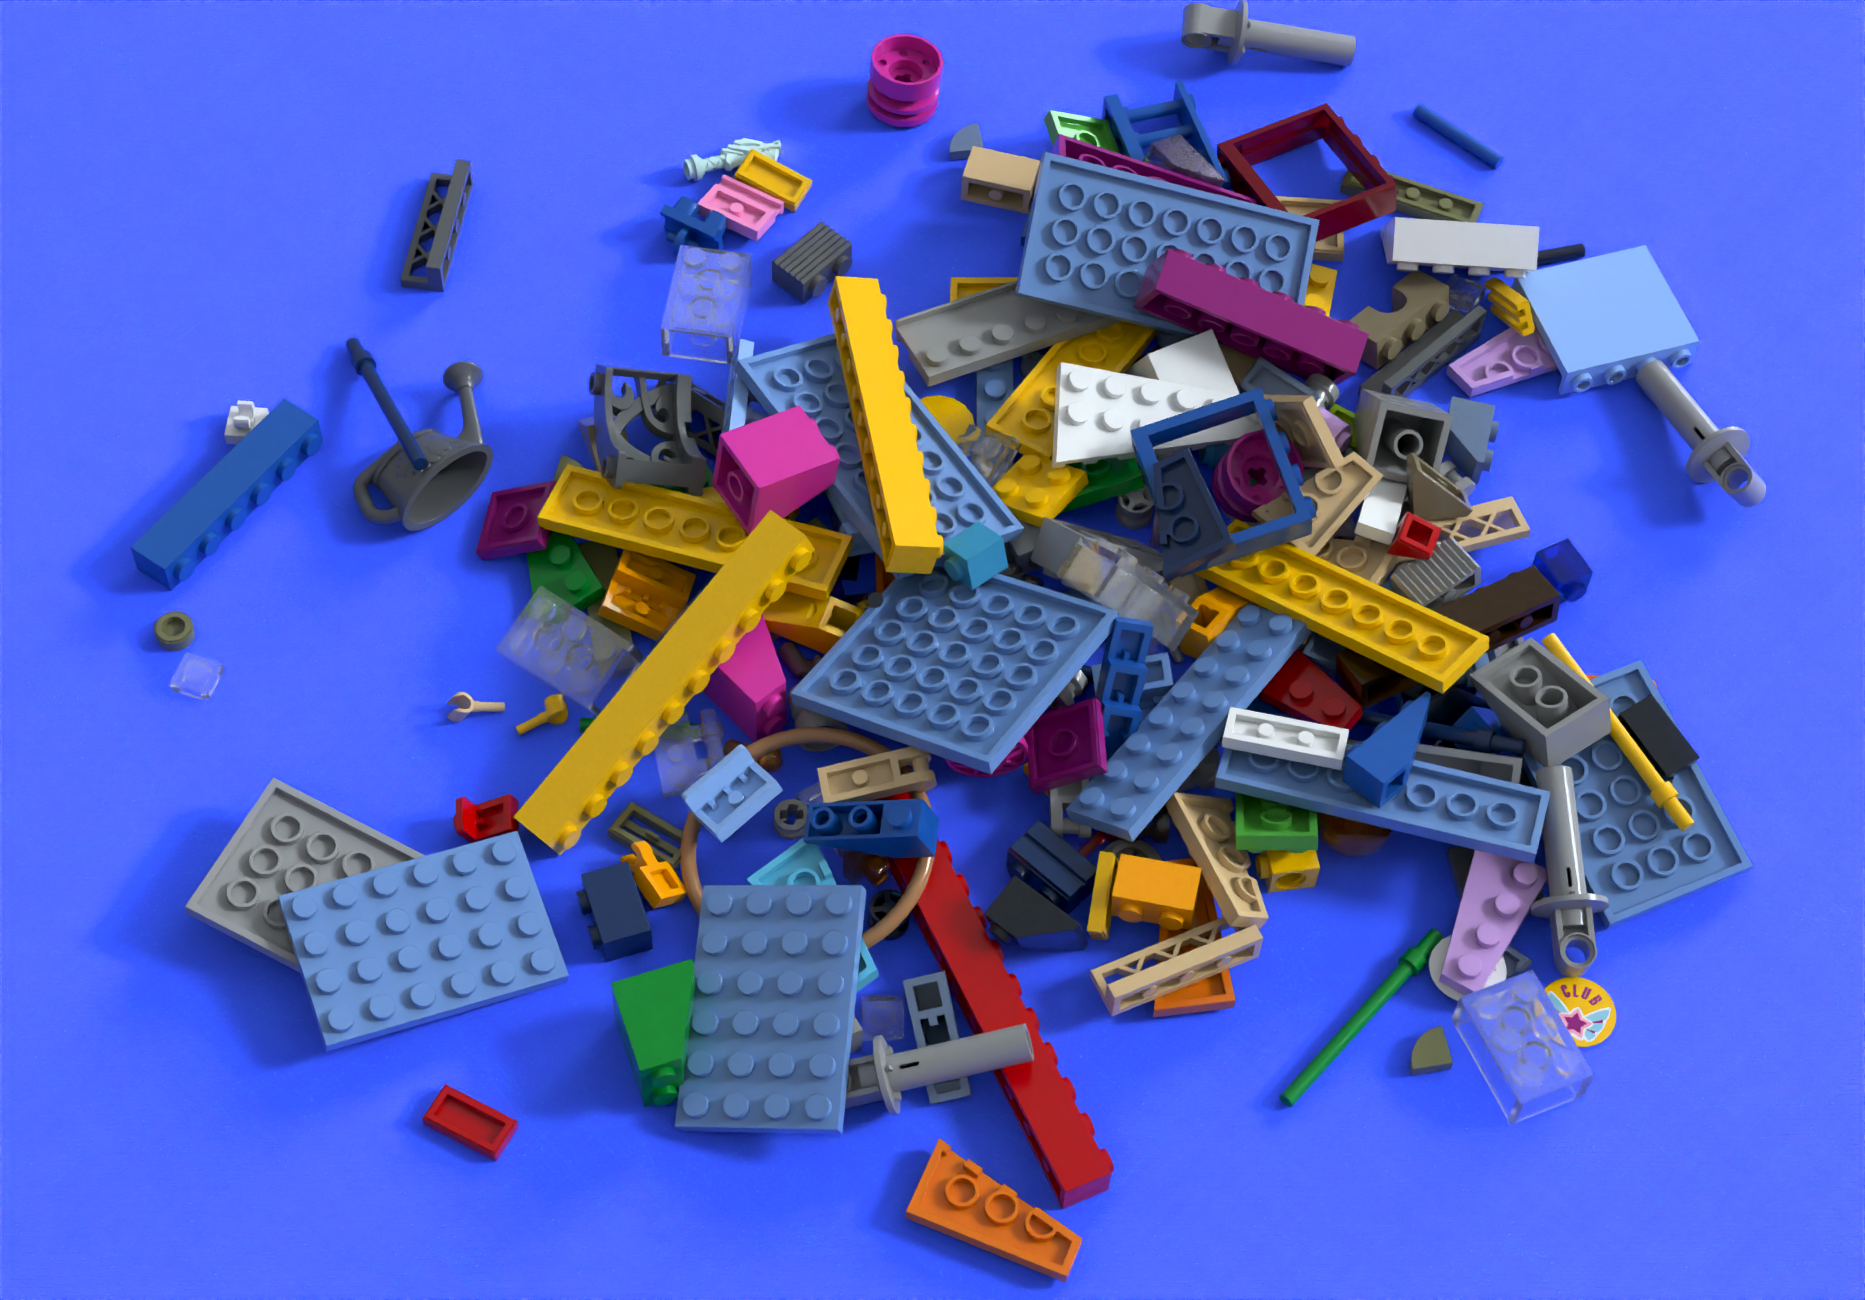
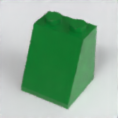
(655, 1027)

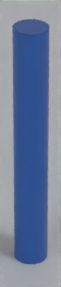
(1458, 136)

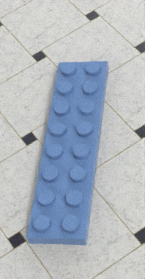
(1187, 722)
(1433, 805)

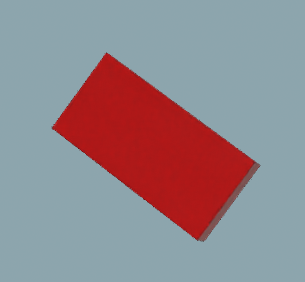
(470, 1122)

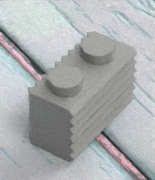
(1437, 580)

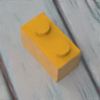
(1155, 892)

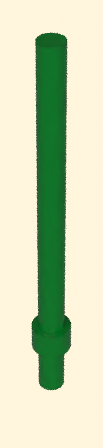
(1410, 964)

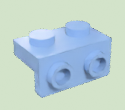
(730, 793)

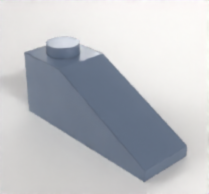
(935, 1023)

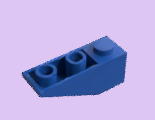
(1384, 760)
(874, 827)

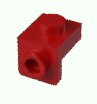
(485, 819)

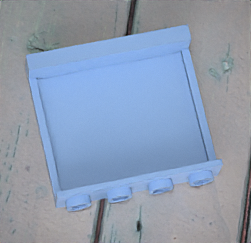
(1607, 318)

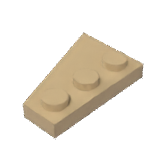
(1334, 497)

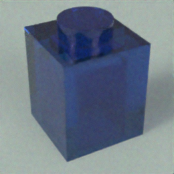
(1564, 570)

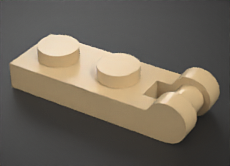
(876, 776)

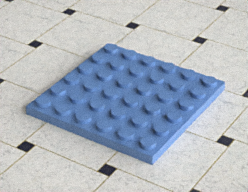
(956, 664)

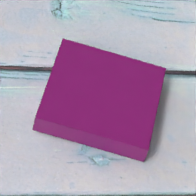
(513, 523)
(1066, 746)

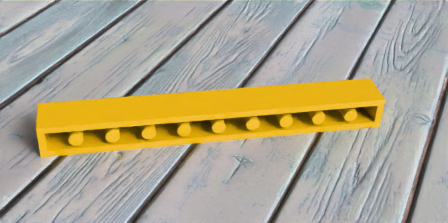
(884, 427)
(665, 683)

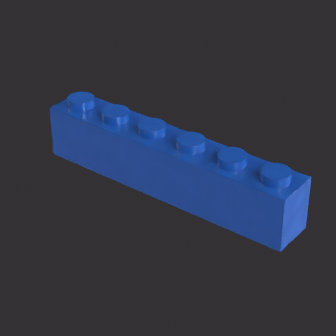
(227, 495)

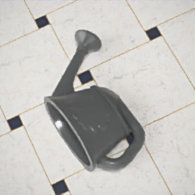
(453, 468)

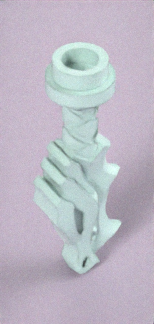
(729, 157)

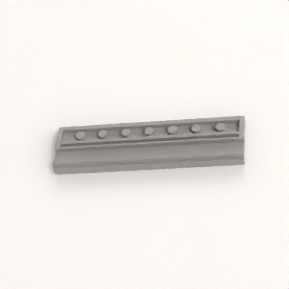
(987, 331)

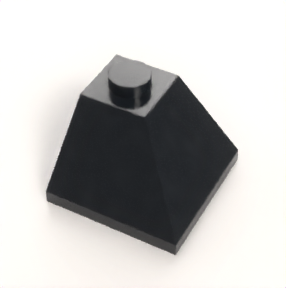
(1032, 920)

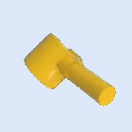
(555, 713)

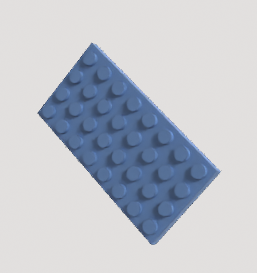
(1103, 227)
(813, 378)

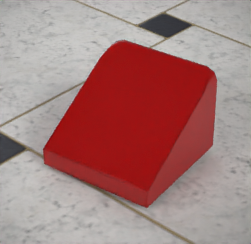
(1414, 538)

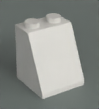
(1189, 362)

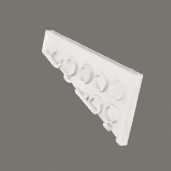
(1102, 406)

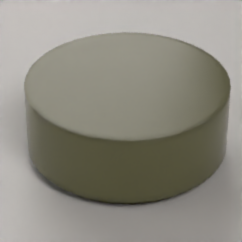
(174, 631)

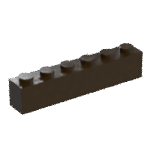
(1500, 611)

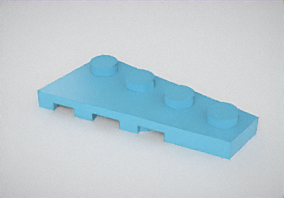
(806, 866)

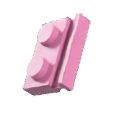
(745, 208)

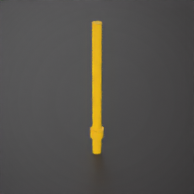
(1662, 792)

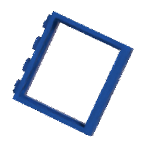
(1217, 413)

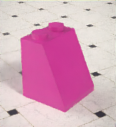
(773, 466)
(752, 685)

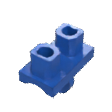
(690, 231)

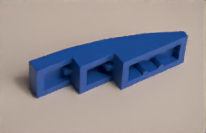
(1123, 680)

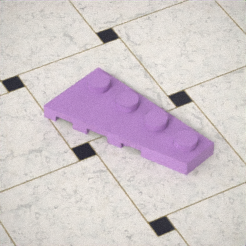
(1501, 362)
(1488, 917)

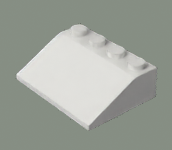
(1461, 245)

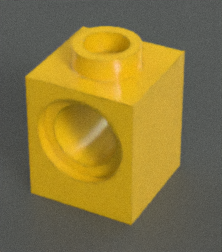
(1287, 869)

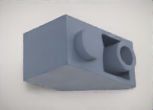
(1469, 436)

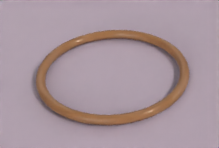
(802, 736)

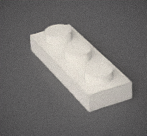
(1285, 738)

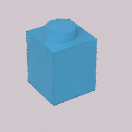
(975, 555)

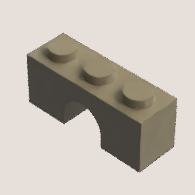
(1416, 306)

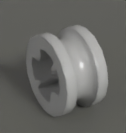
(781, 814)

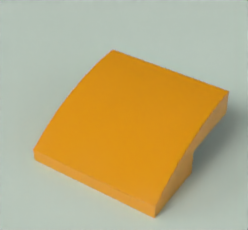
(645, 593)

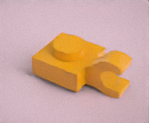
(654, 879)

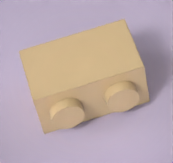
(999, 179)

